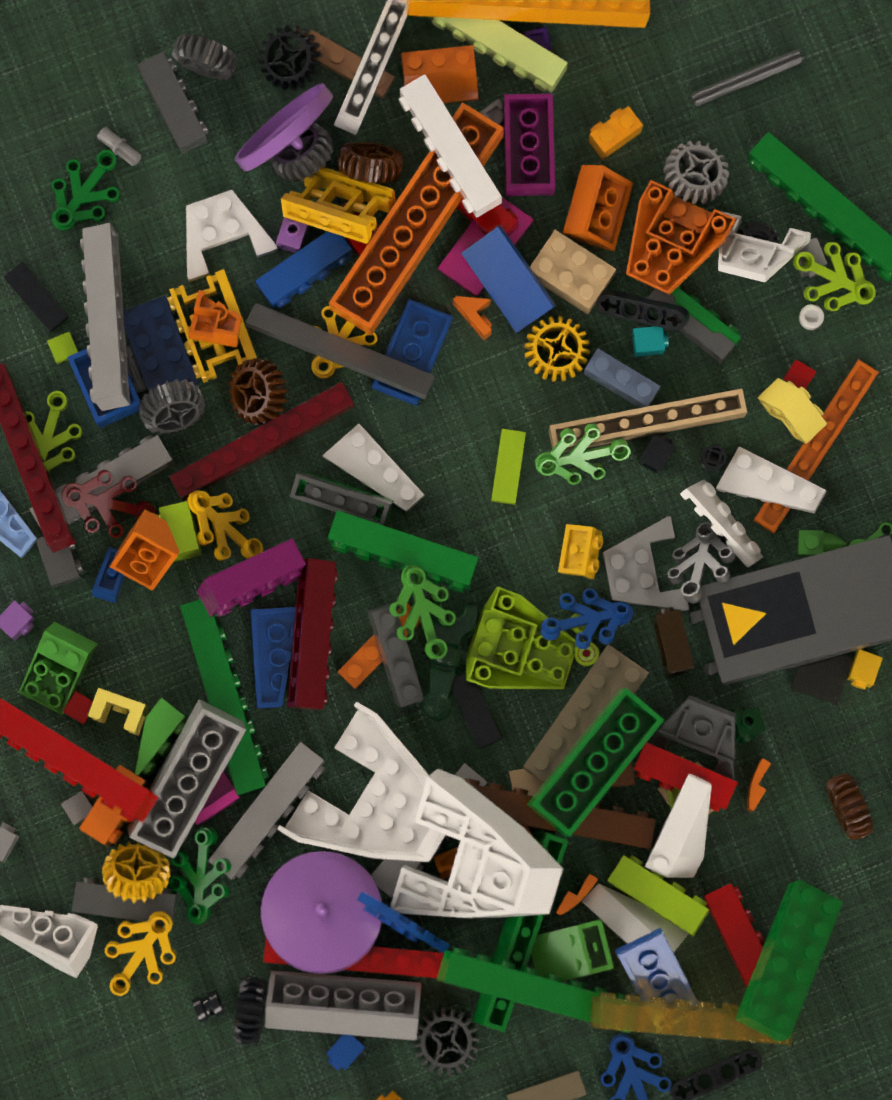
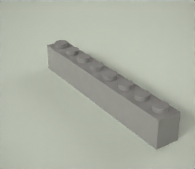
(105, 317)

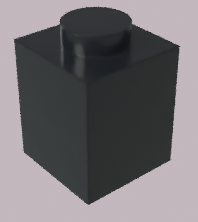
(657, 453)

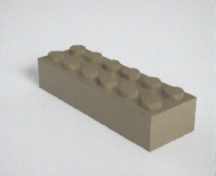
(599, 686)

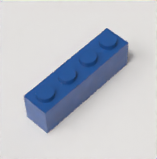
(303, 268)

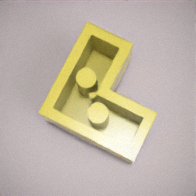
(794, 409)

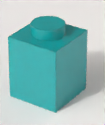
(649, 341)

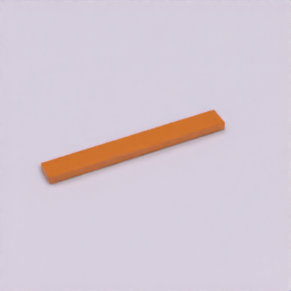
(813, 452)

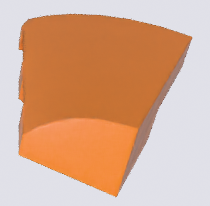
(214, 322)

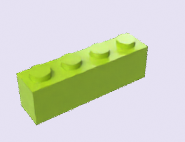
(658, 895)

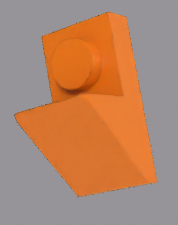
(470, 310)

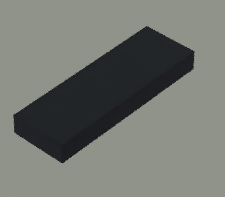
(36, 297)
(475, 711)

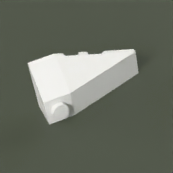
(52, 937)

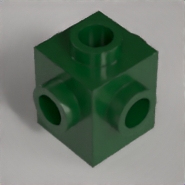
(748, 724)

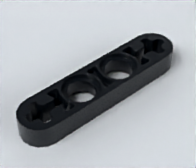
(643, 306)
(716, 1077)

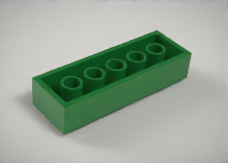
(401, 550)
(595, 762)
(789, 961)

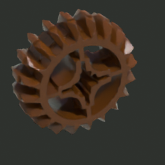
(370, 162)
(257, 391)
(849, 806)

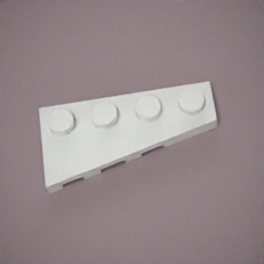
(366, 461)
(760, 479)
(722, 521)

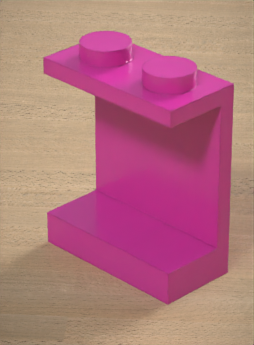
(219, 799)

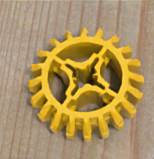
(547, 344)
(121, 868)

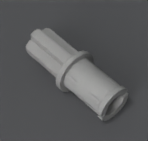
(119, 146)

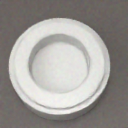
(811, 317)

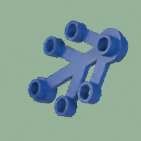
(588, 617)
(633, 1074)

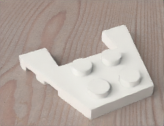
(218, 222)
(757, 257)

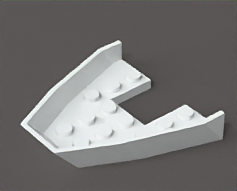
(386, 812)
(496, 866)

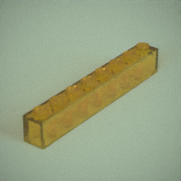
(673, 1019)

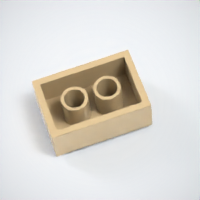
(572, 272)

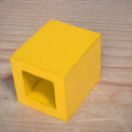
(864, 669)

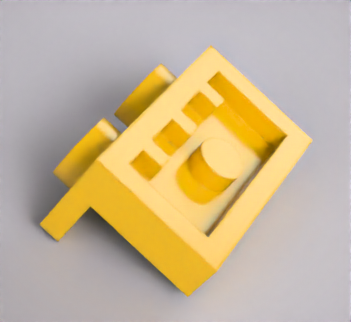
(580, 551)

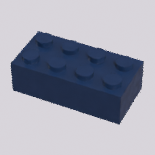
(157, 343)

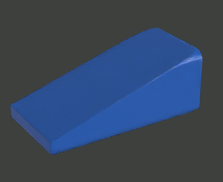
(108, 580)

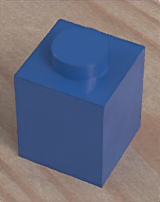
(344, 1051)

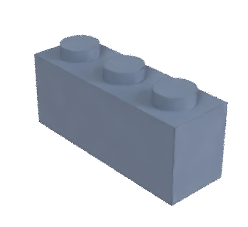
(621, 379)

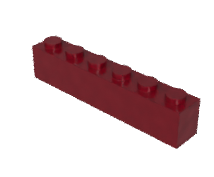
(312, 635)

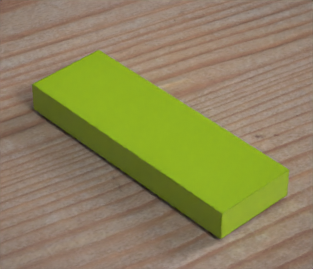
(508, 466)

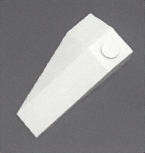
(683, 836)
(630, 918)

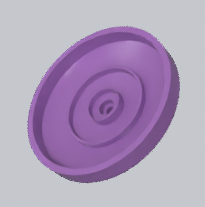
(284, 128)
(315, 914)

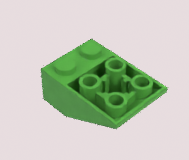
(57, 667)
(159, 731)
(572, 951)

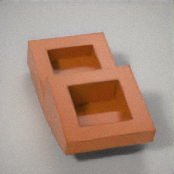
(755, 791)
(571, 900)

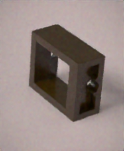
(672, 642)

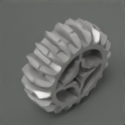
(699, 160)

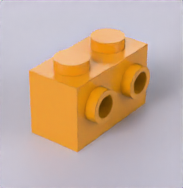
(615, 132)

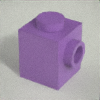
(292, 235)
(17, 620)

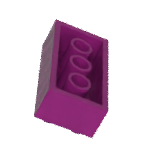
(529, 145)
(250, 578)

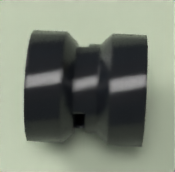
(710, 462)
(208, 1006)

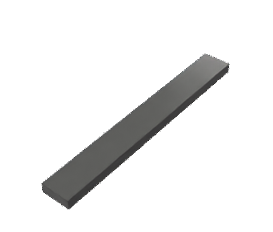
(340, 351)

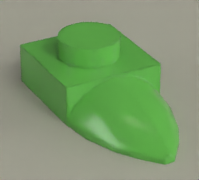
(817, 542)

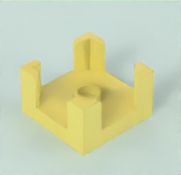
(102, 705)

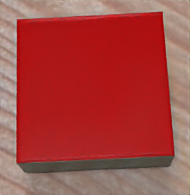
(799, 374)
(78, 707)

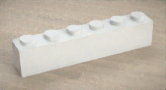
(372, 66)
(450, 146)

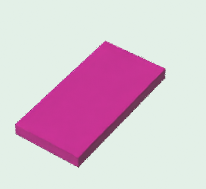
(455, 265)

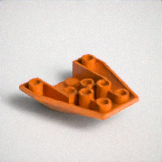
(672, 238)

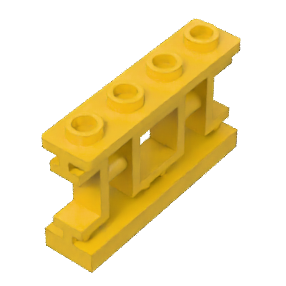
(335, 218)
(221, 278)

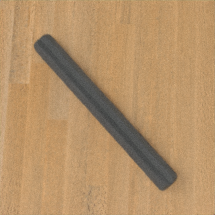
(746, 77)

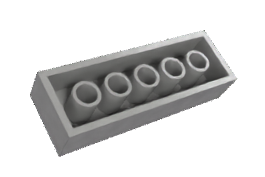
(188, 777)
(343, 1005)

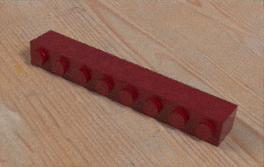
(262, 441)
(32, 466)

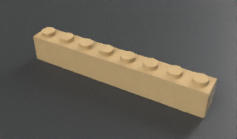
(657, 418)

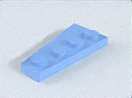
(13, 530)

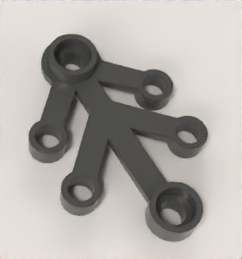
(704, 539)

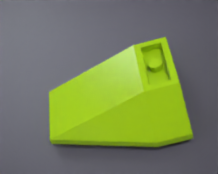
(510, 648)

